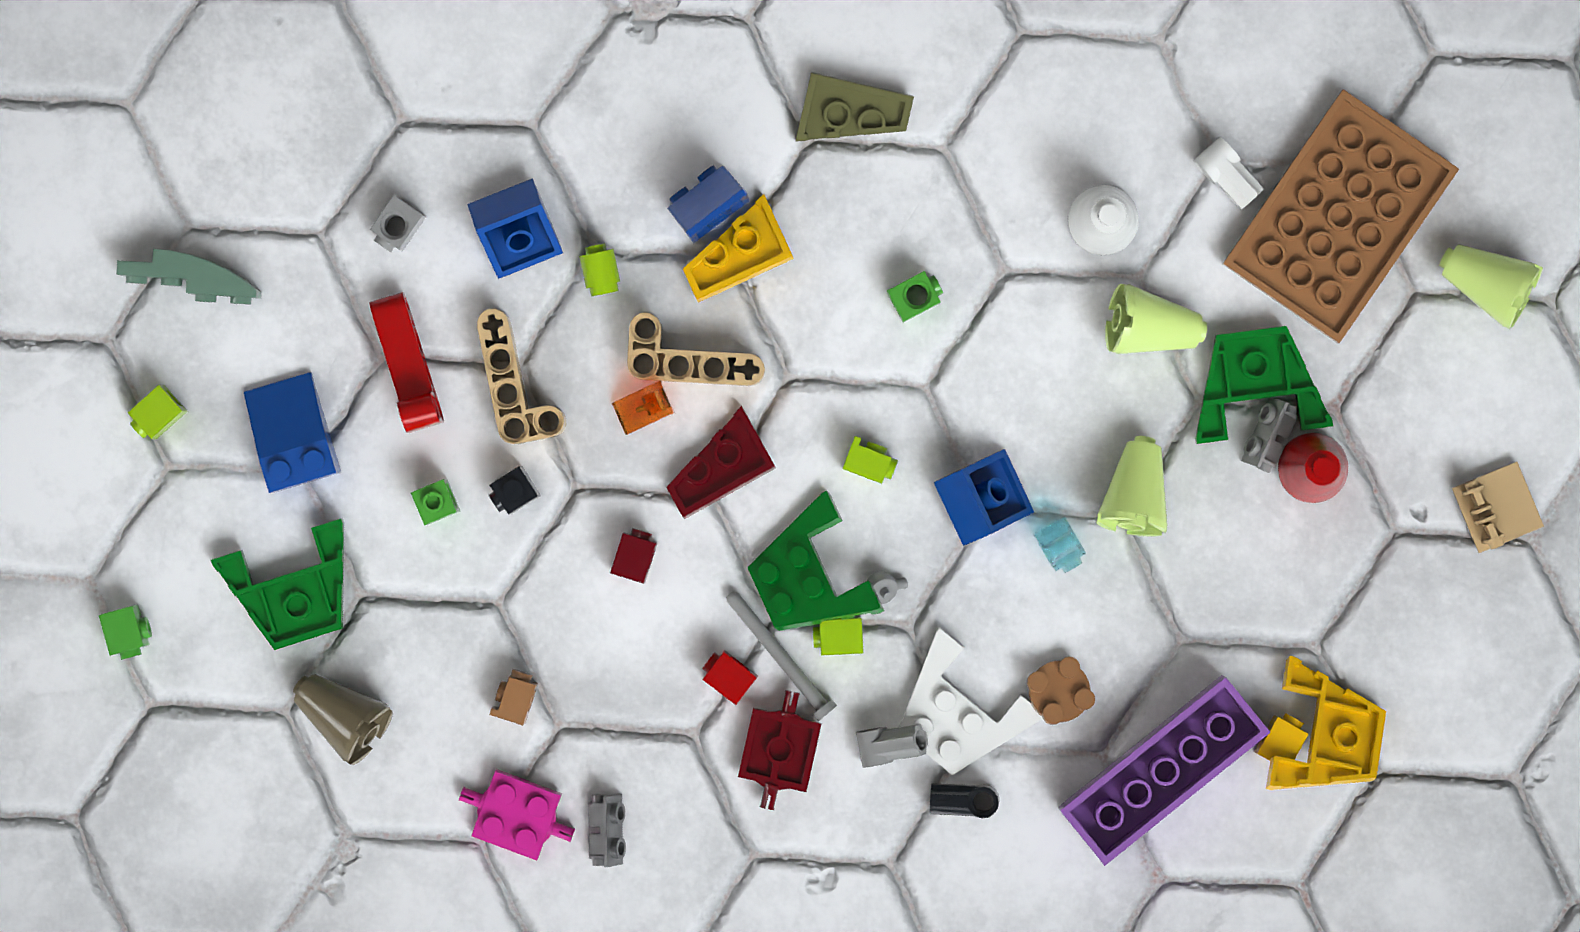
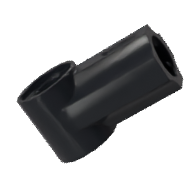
(959, 800)

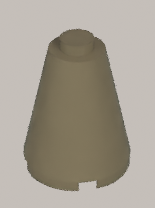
(342, 715)

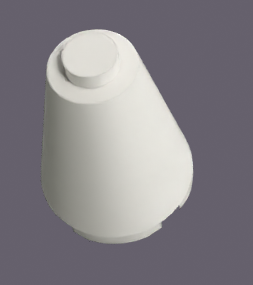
(1103, 220)

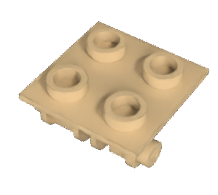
(1497, 507)

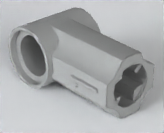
(883, 746)

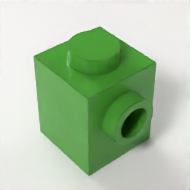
(125, 631)

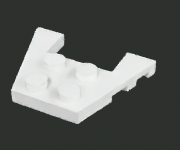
(954, 725)

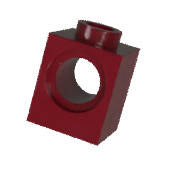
(634, 556)

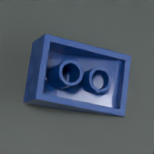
(708, 202)
(291, 433)

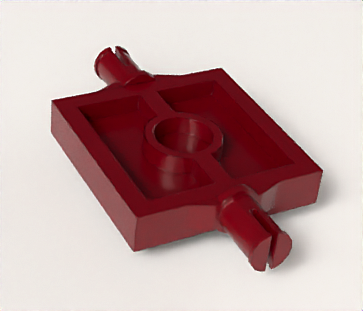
(779, 750)

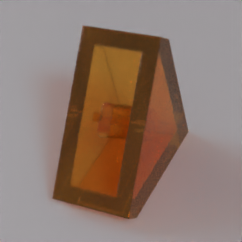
(643, 407)

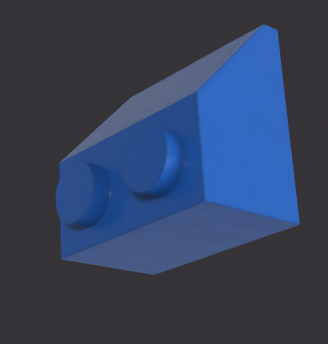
(515, 228)
(984, 497)

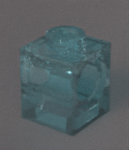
(1060, 545)

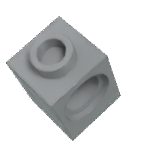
(397, 208)

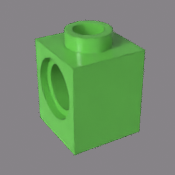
(904, 308)
(435, 501)

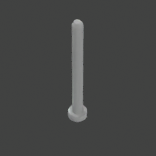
(780, 656)

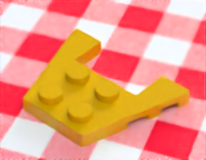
(1343, 735)

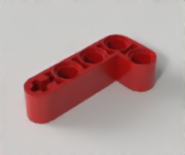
(407, 363)

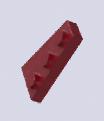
(723, 466)

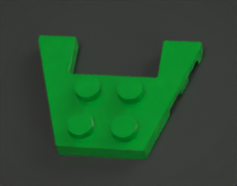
(1257, 367)
(795, 581)
(297, 603)

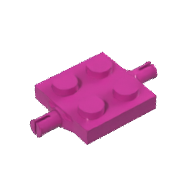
(516, 814)

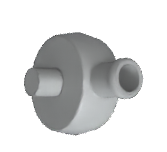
(886, 585)

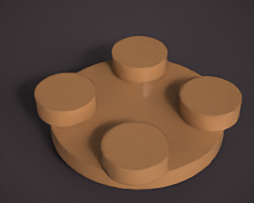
(1060, 691)

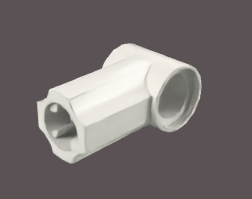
(1223, 167)

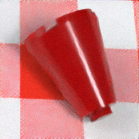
(1313, 467)

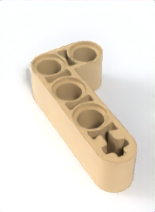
(696, 359)
(511, 375)

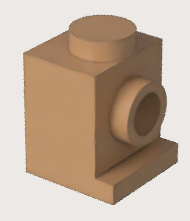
(515, 697)

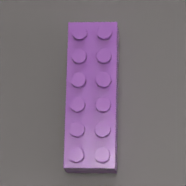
(1164, 769)

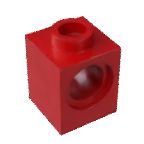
(728, 676)

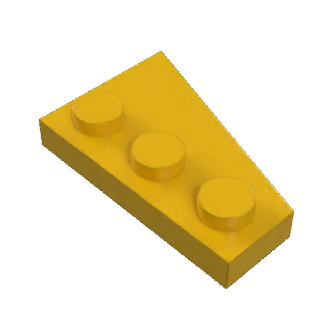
(740, 253)

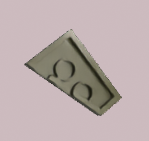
(850, 108)

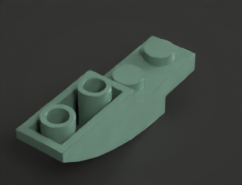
(202, 277)

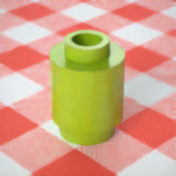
(600, 270)

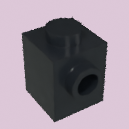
(513, 491)

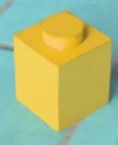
(1284, 740)

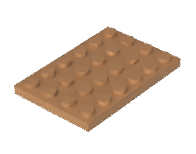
(1340, 216)

